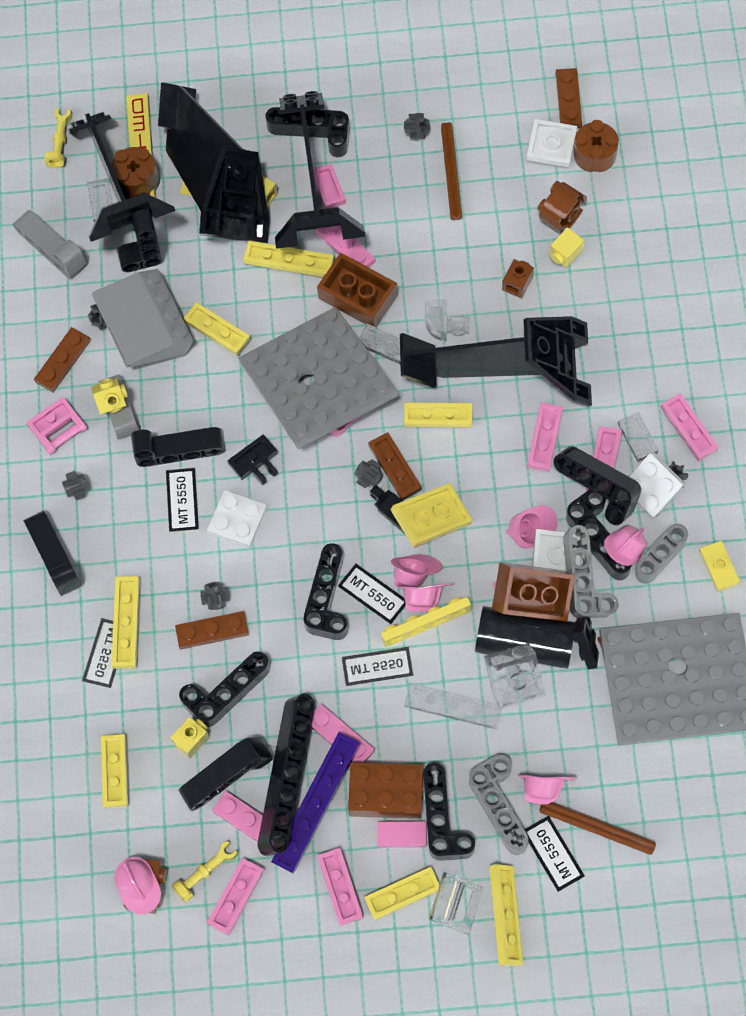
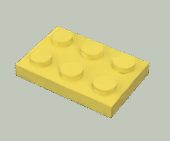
(431, 515)

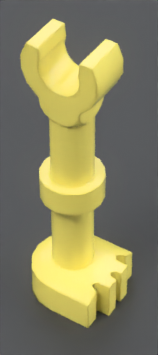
(55, 158)
(203, 871)

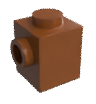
(518, 278)

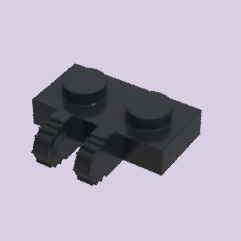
(252, 457)
(586, 640)

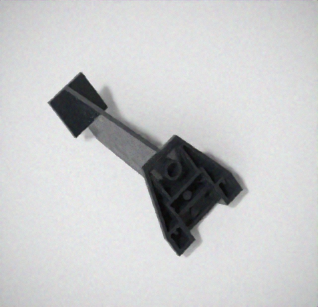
(214, 168)
(118, 213)
(317, 218)
(544, 351)

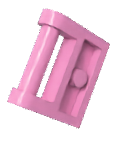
(52, 420)

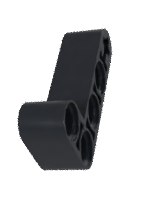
(328, 129)
(146, 250)
(176, 446)
(573, 464)
(590, 521)
(52, 553)
(326, 589)
(228, 686)
(224, 771)
(441, 811)

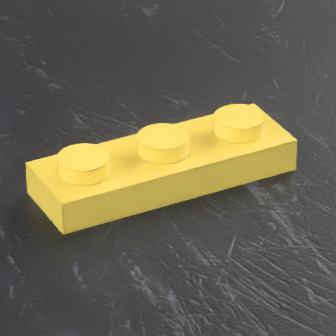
(216, 329)
(438, 415)
(114, 771)
(402, 893)

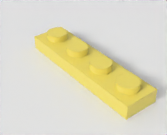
(287, 259)
(433, 618)
(125, 622)
(506, 915)

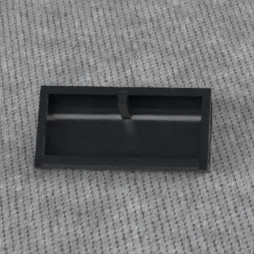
(549, 638)

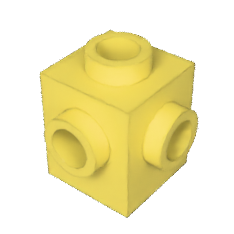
(109, 395)

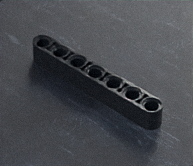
(279, 782)

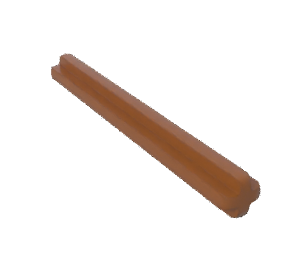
(451, 171)
(598, 827)

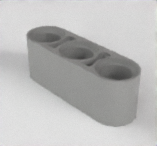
(123, 420)
(657, 563)

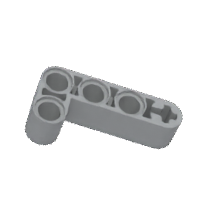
(61, 254)
(585, 572)
(502, 808)

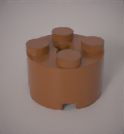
(595, 146)
(135, 170)
(561, 206)

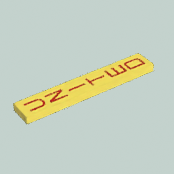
(139, 123)

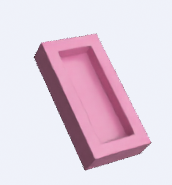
(328, 186)
(401, 834)

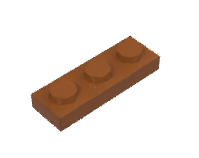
(568, 97)
(62, 359)
(394, 466)
(211, 630)

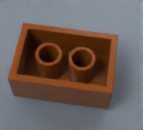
(357, 290)
(533, 591)
(385, 790)

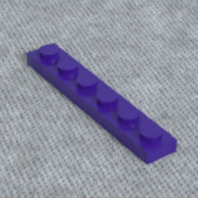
(317, 801)

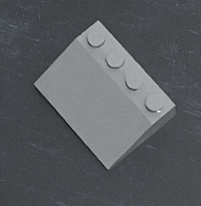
(143, 319)

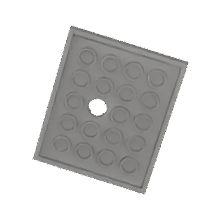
(343, 370)
(657, 704)

